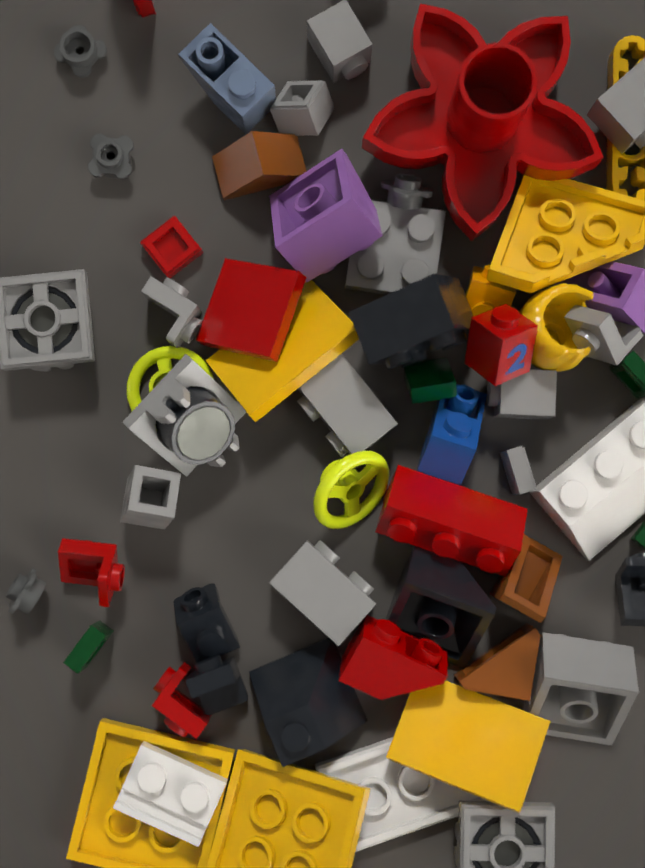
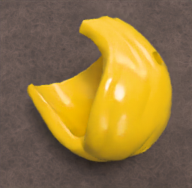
(548, 312)

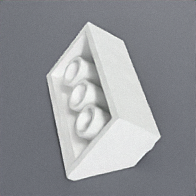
(600, 486)

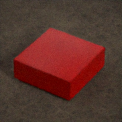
(171, 247)

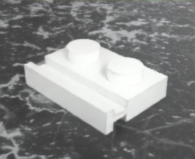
(170, 793)

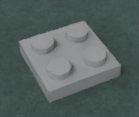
(403, 253)

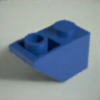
(453, 435)

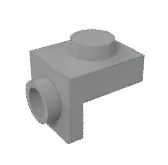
(173, 299)
(605, 337)

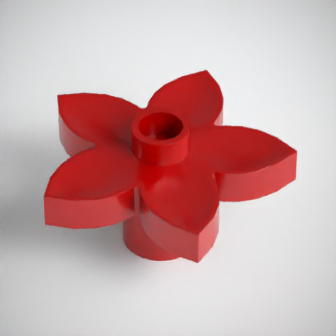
(484, 114)

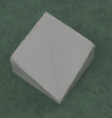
(302, 108)

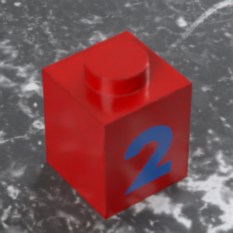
(500, 344)

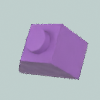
(615, 290)

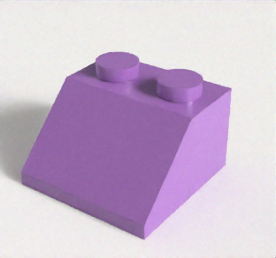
(323, 217)

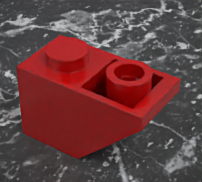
(391, 662)

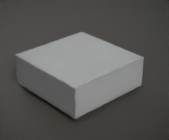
(518, 470)

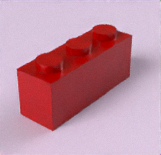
(452, 521)

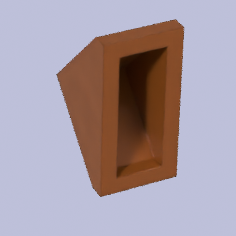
(258, 163)
(530, 580)
(506, 667)

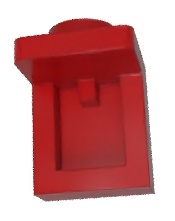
(91, 565)
(181, 713)

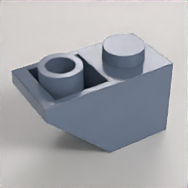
(229, 78)

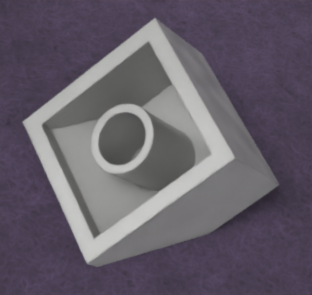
(583, 687)

